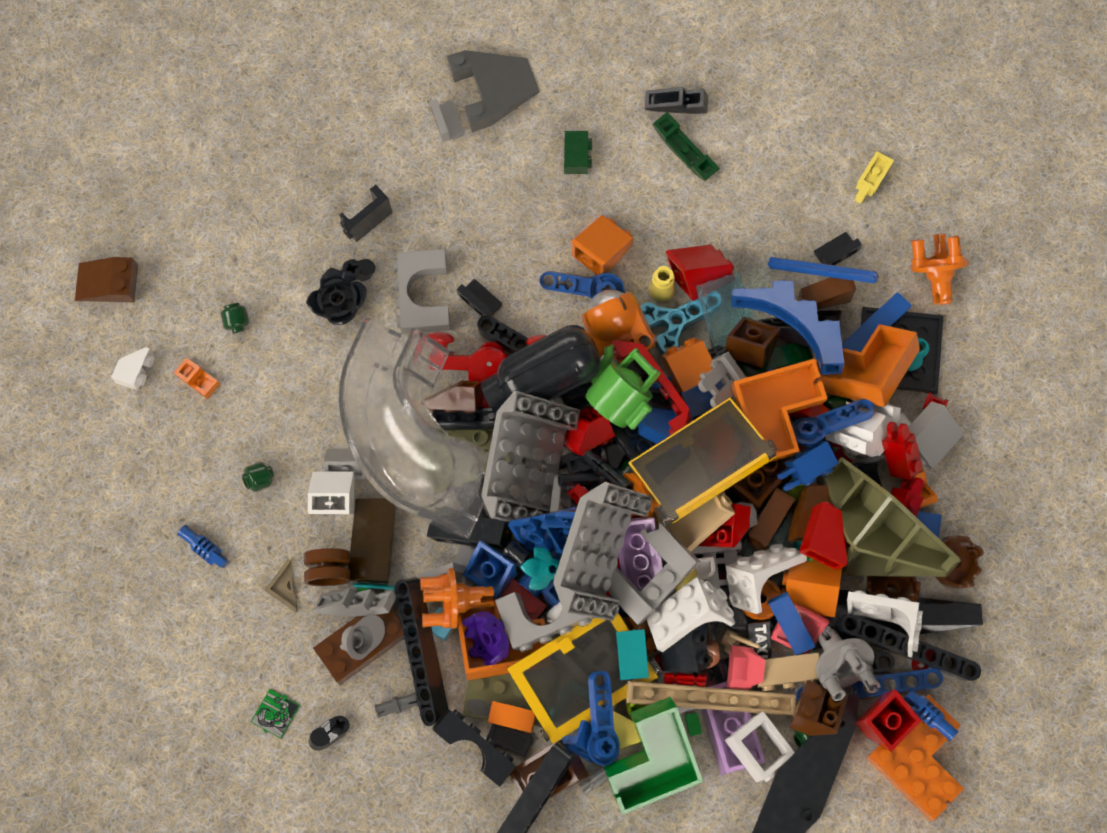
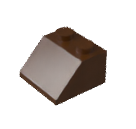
(752, 342)

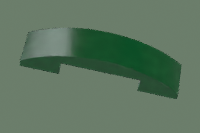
(684, 148)
(781, 357)

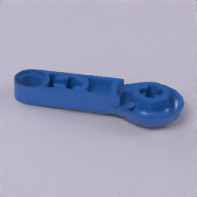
(583, 285)
(830, 422)
(602, 722)

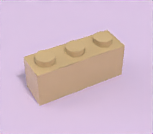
(789, 671)

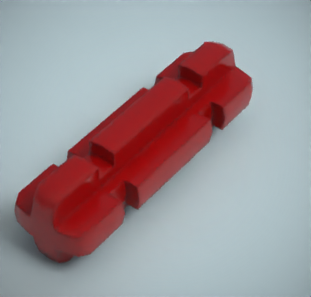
(685, 679)

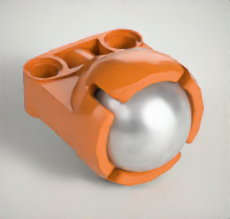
(616, 317)

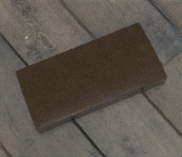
(372, 540)

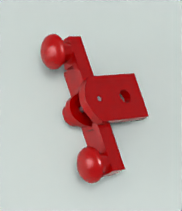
(479, 364)

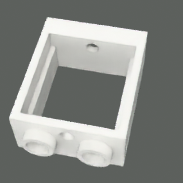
(746, 758)

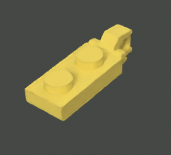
(873, 176)

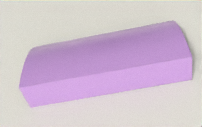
(637, 557)
(719, 727)

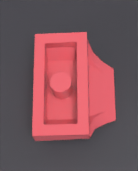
(744, 668)

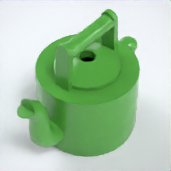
(621, 392)

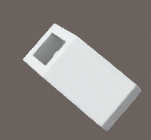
(130, 371)

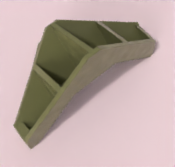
(882, 532)

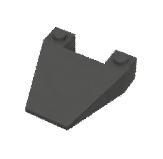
(501, 82)

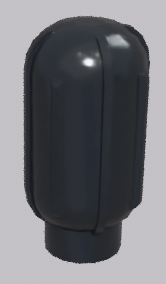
(545, 367)

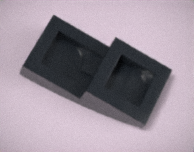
(716, 674)

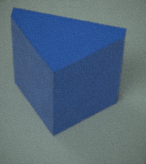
(490, 568)

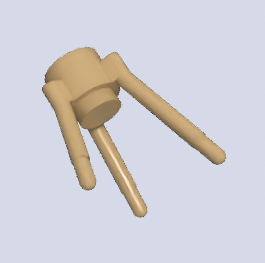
(735, 639)

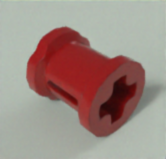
(930, 398)

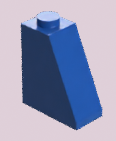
(656, 426)

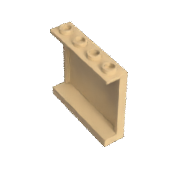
(702, 521)

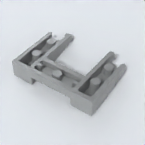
(679, 564)

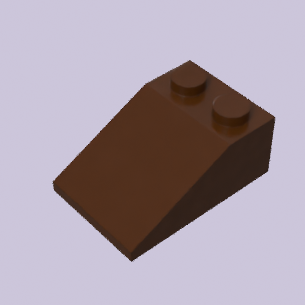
(107, 280)
(526, 770)

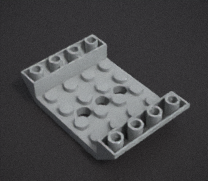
(531, 430)
(594, 549)

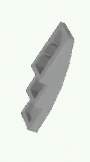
(348, 603)

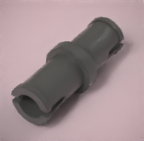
(396, 705)

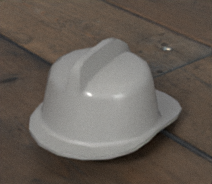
(363, 637)

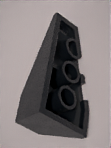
(790, 334)

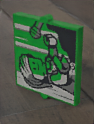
(275, 713)

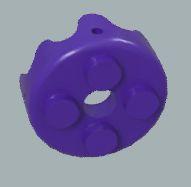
(488, 636)

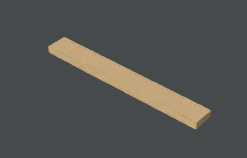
(712, 698)

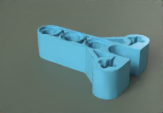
(663, 317)

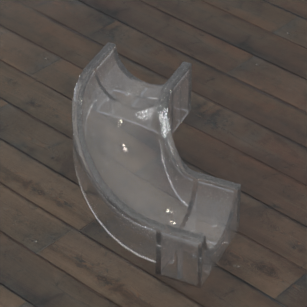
(397, 436)

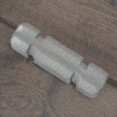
(594, 781)

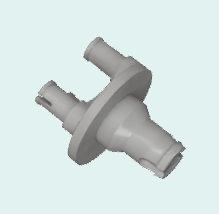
(845, 664)

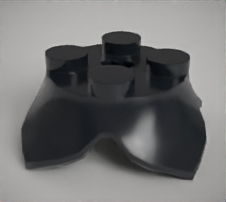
(334, 286)

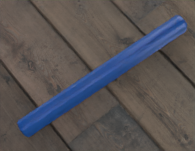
(823, 270)

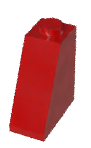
(825, 536)

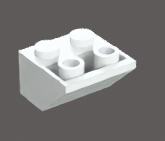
(331, 493)

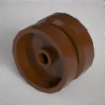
(327, 567)

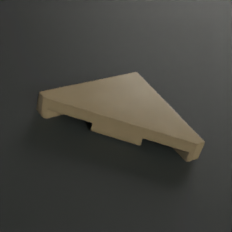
(283, 587)

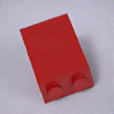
(697, 266)
(888, 720)

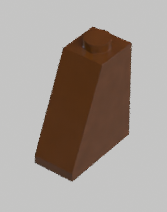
(828, 292)
(806, 500)
(770, 520)

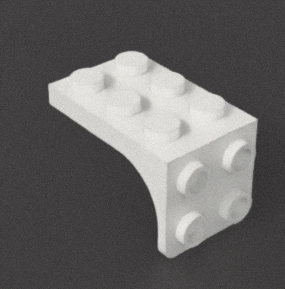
(750, 573)
(883, 608)
(686, 610)

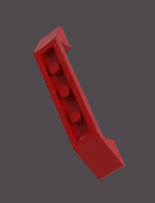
(623, 349)

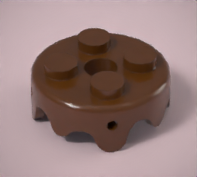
(968, 569)
(906, 587)

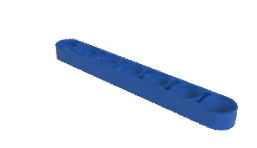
(900, 680)

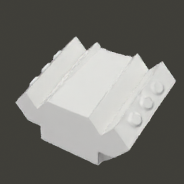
(867, 435)

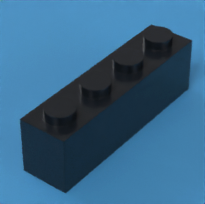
(491, 531)

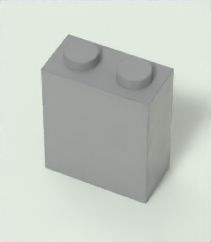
(935, 434)

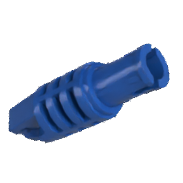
(203, 547)
(930, 714)

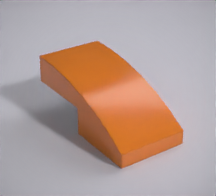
(196, 378)
(512, 717)

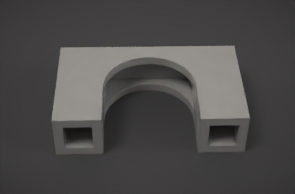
(410, 268)
(524, 632)

